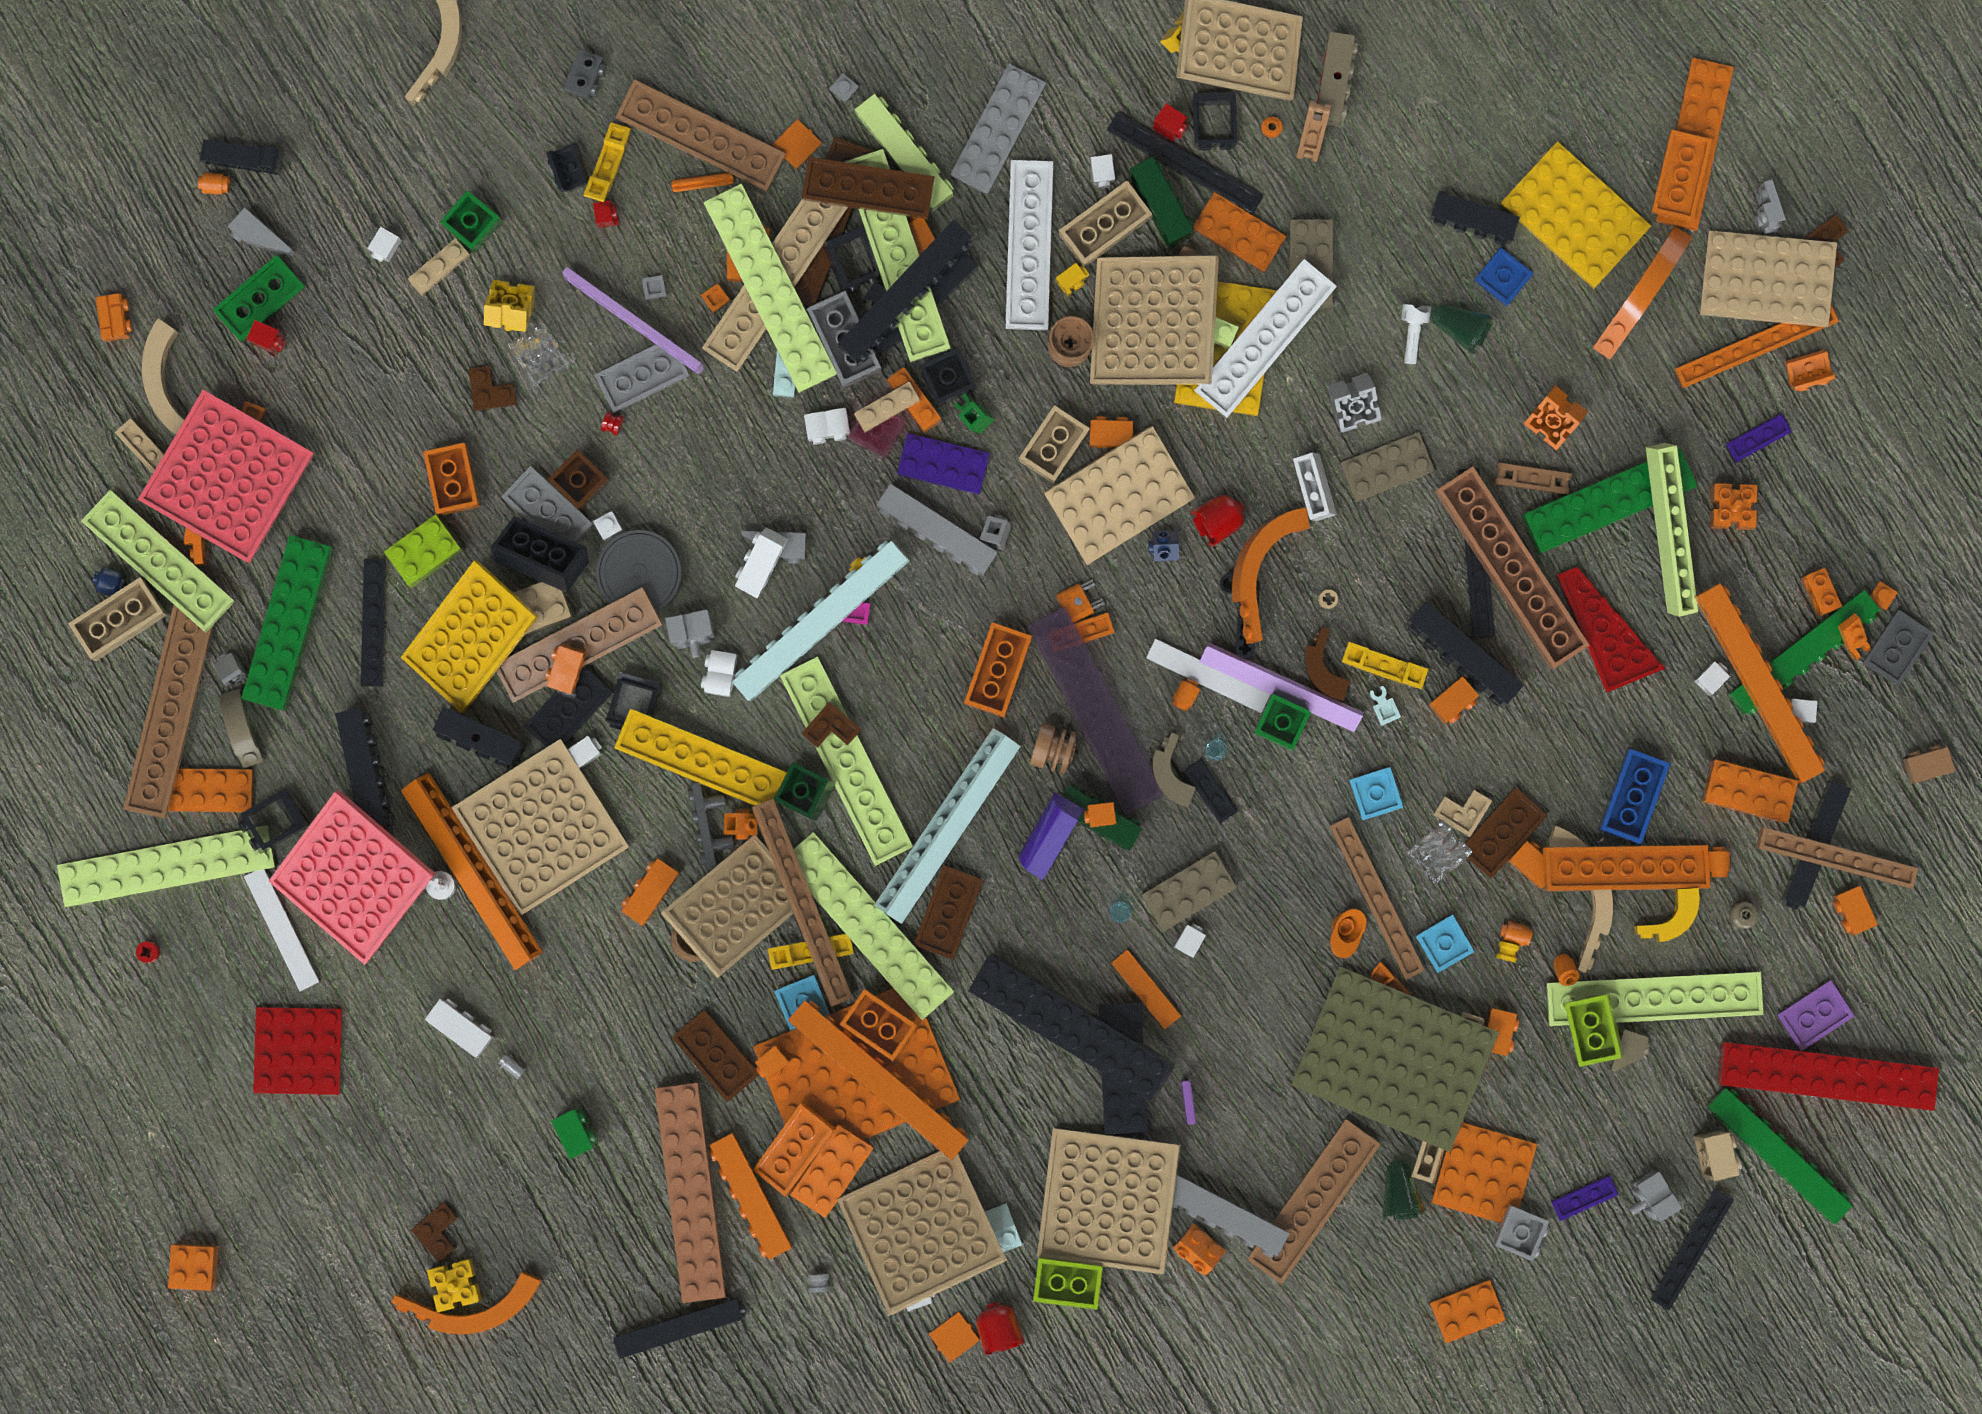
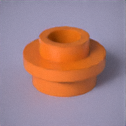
(1271, 133)

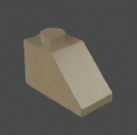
(1633, 1047)

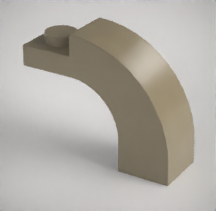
(239, 728)
(1170, 786)

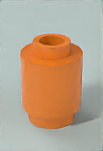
(214, 183)
(1186, 694)
(1719, 862)
(1516, 933)
(1566, 970)

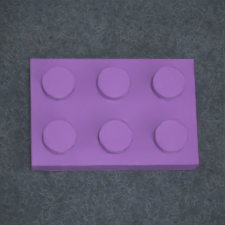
(1815, 1015)

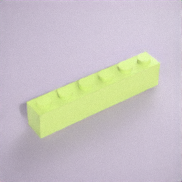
(900, 148)

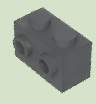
(584, 75)

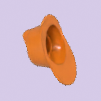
(1347, 932)

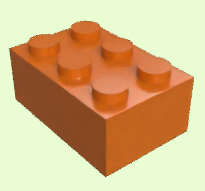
(451, 479)
(878, 1024)

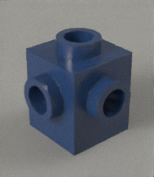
(1164, 545)

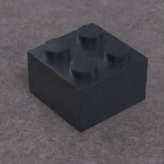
(947, 377)

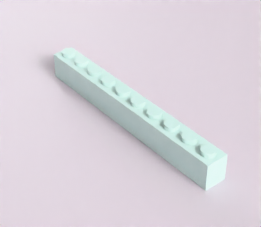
(821, 620)
(947, 825)

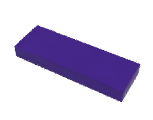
(1758, 438)
(1584, 1198)

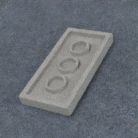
(640, 377)
(545, 506)

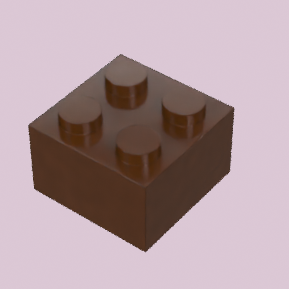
(578, 480)

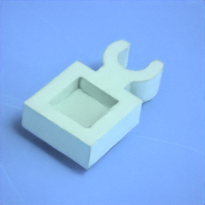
(1385, 709)

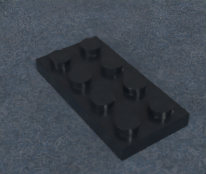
(566, 713)

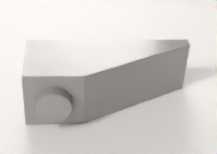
(253, 232)
(794, 549)

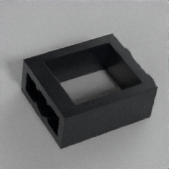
(1207, 99)
(835, 263)
(291, 813)

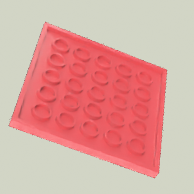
(226, 476)
(351, 877)

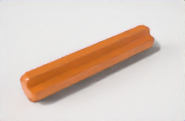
(702, 182)

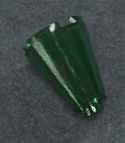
(1463, 325)
(1401, 1193)

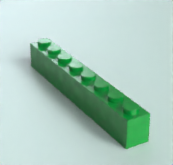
(1810, 647)
(1778, 1155)

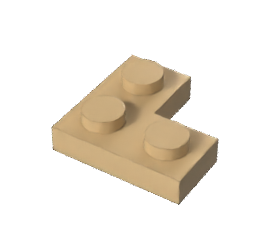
(1463, 818)

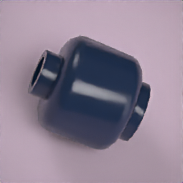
(108, 581)

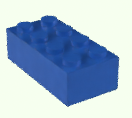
(1633, 796)

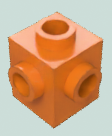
(740, 824)

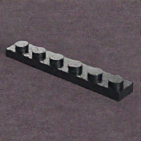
(373, 622)
(1691, 1249)

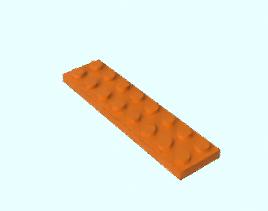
(1702, 116)
(1626, 868)

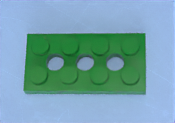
(259, 283)

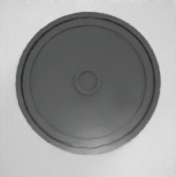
(639, 561)

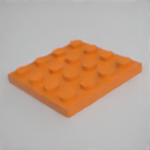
(1484, 1173)

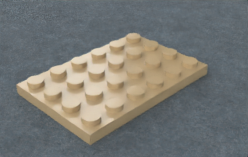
(1240, 47)
(1768, 278)
(1119, 495)
(731, 907)

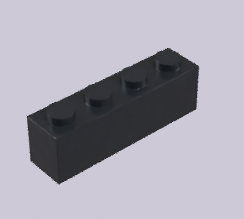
(1474, 218)

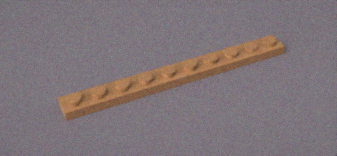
(802, 902)

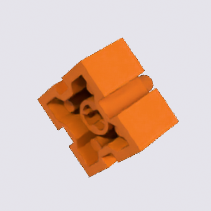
(1555, 417)
(1733, 506)

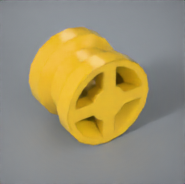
(1507, 951)

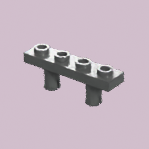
(701, 805)

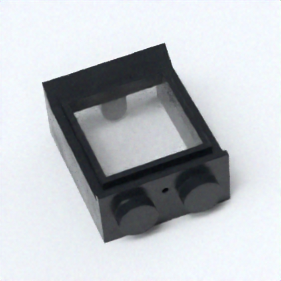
(634, 694)

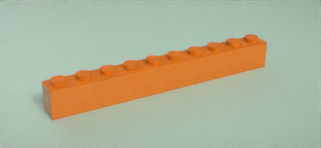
(1759, 683)
(471, 871)
(878, 1080)

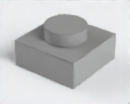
(844, 88)
(654, 287)

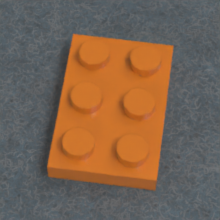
(1467, 1311)

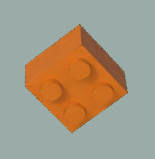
(193, 1267)

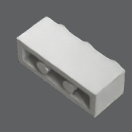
(1314, 486)
(760, 562)
(459, 1027)

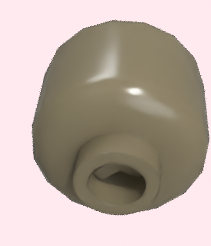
(1751, 915)

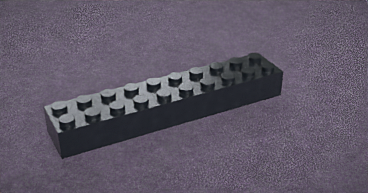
(1072, 1027)

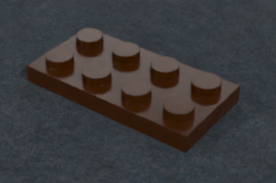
(1504, 832)
(948, 912)
(715, 1055)

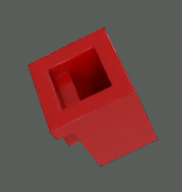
(605, 214)

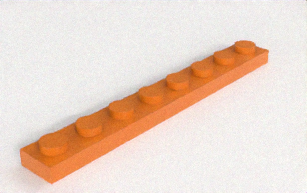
(1745, 351)

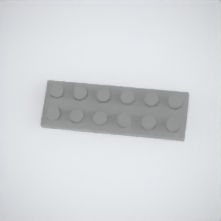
(998, 129)

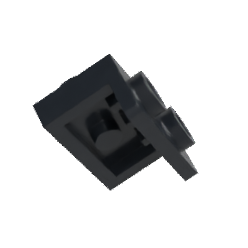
(568, 168)

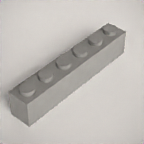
(937, 530)
(1229, 1217)

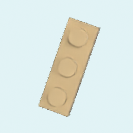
(438, 267)
(887, 407)
(140, 444)

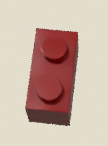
(1170, 123)
(266, 338)

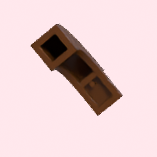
(1316, 671)

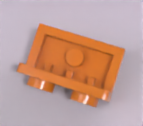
(1809, 370)
(1199, 1249)

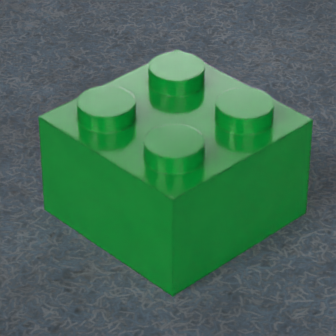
(471, 221)
(1282, 722)
(574, 1132)

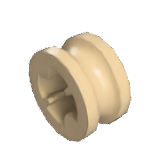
(1324, 604)

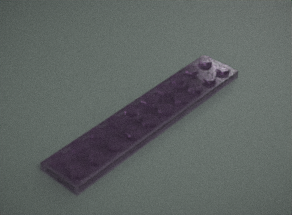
(1095, 710)

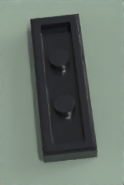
(1210, 791)

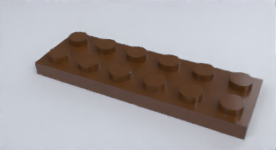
(868, 188)

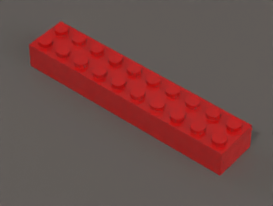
(1827, 1076)

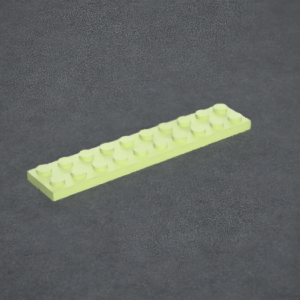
(894, 253)
(770, 288)
(849, 767)
(162, 867)
(870, 928)
(1665, 997)

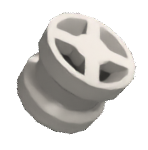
(818, 1282)

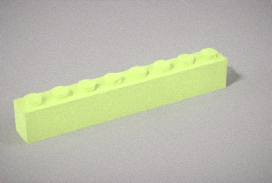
(1671, 529)

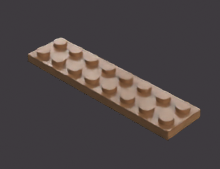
(700, 135)
(595, 633)
(1317, 1197)

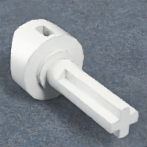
(1414, 317)
(441, 886)

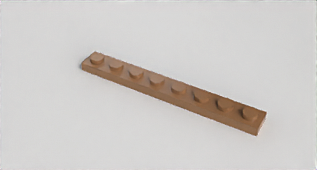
(1836, 858)
(1376, 898)

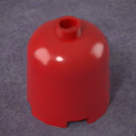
(1218, 518)
(998, 1328)

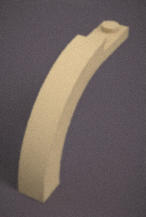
(445, 54)
(153, 374)
(1601, 901)

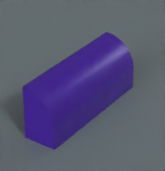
(1049, 835)

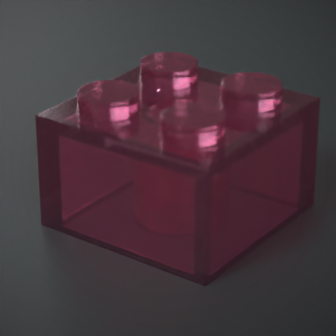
(880, 438)

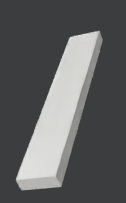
(1204, 675)
(282, 929)

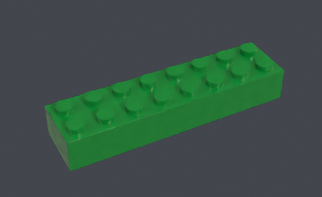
(1596, 506)
(287, 623)

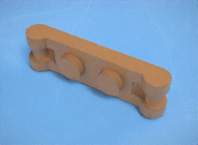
(1313, 131)
(1533, 479)

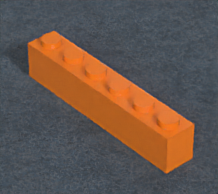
(750, 1195)

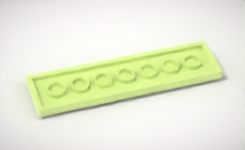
(158, 561)

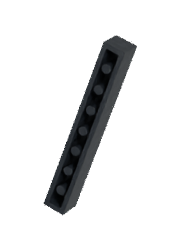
(904, 293)

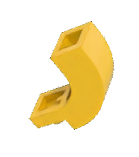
(1683, 916)

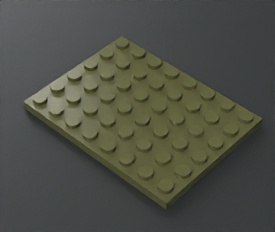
(1395, 1059)

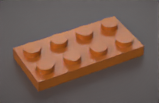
(1681, 175)
(1239, 232)
(212, 790)
(794, 1149)
(831, 1170)

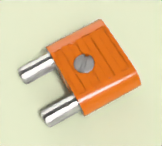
(1077, 602)

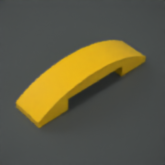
(608, 162)
(1384, 666)
(799, 954)

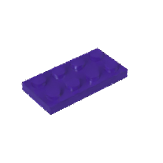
(943, 464)

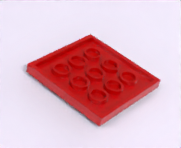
(298, 1051)

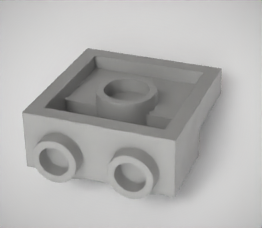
(1770, 214)
(1521, 1233)

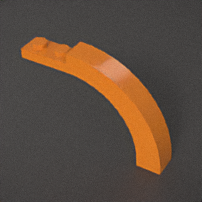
(1643, 292)
(1250, 560)
(473, 1323)

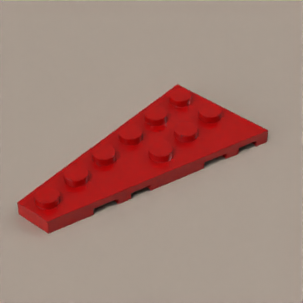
(1613, 644)

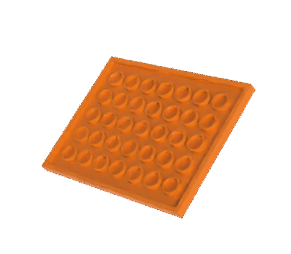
(838, 1096)

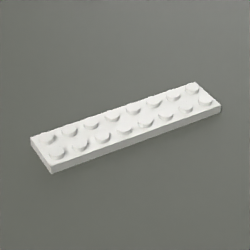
(1029, 245)
(1266, 337)

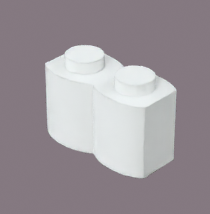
(827, 425)
(720, 673)

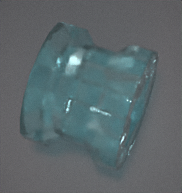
(1212, 750)
(1118, 910)

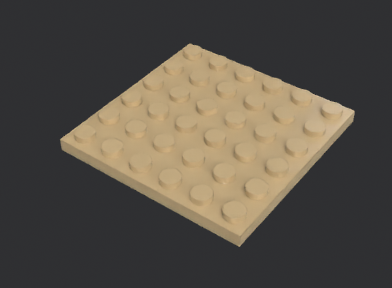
(1154, 320)
(540, 827)
(1108, 1201)
(921, 1231)

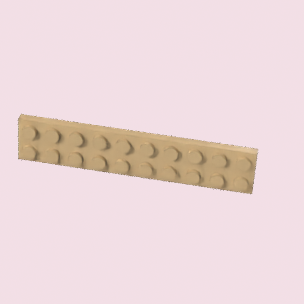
(796, 249)

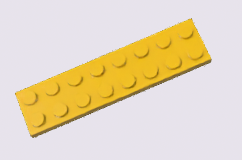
(698, 759)

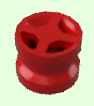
(612, 423)
(151, 949)

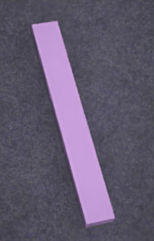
(633, 321)
(1281, 686)

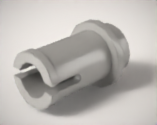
(511, 1066)

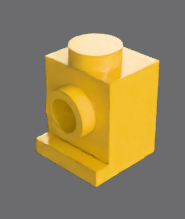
(1072, 279)

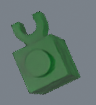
(974, 415)

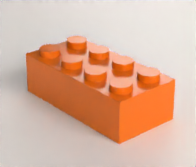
(998, 670)
(1749, 791)

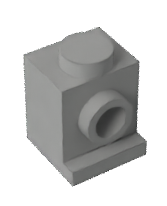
(993, 525)

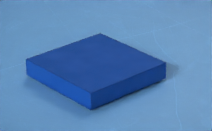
(1503, 276)

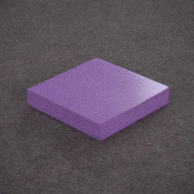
(1188, 1102)

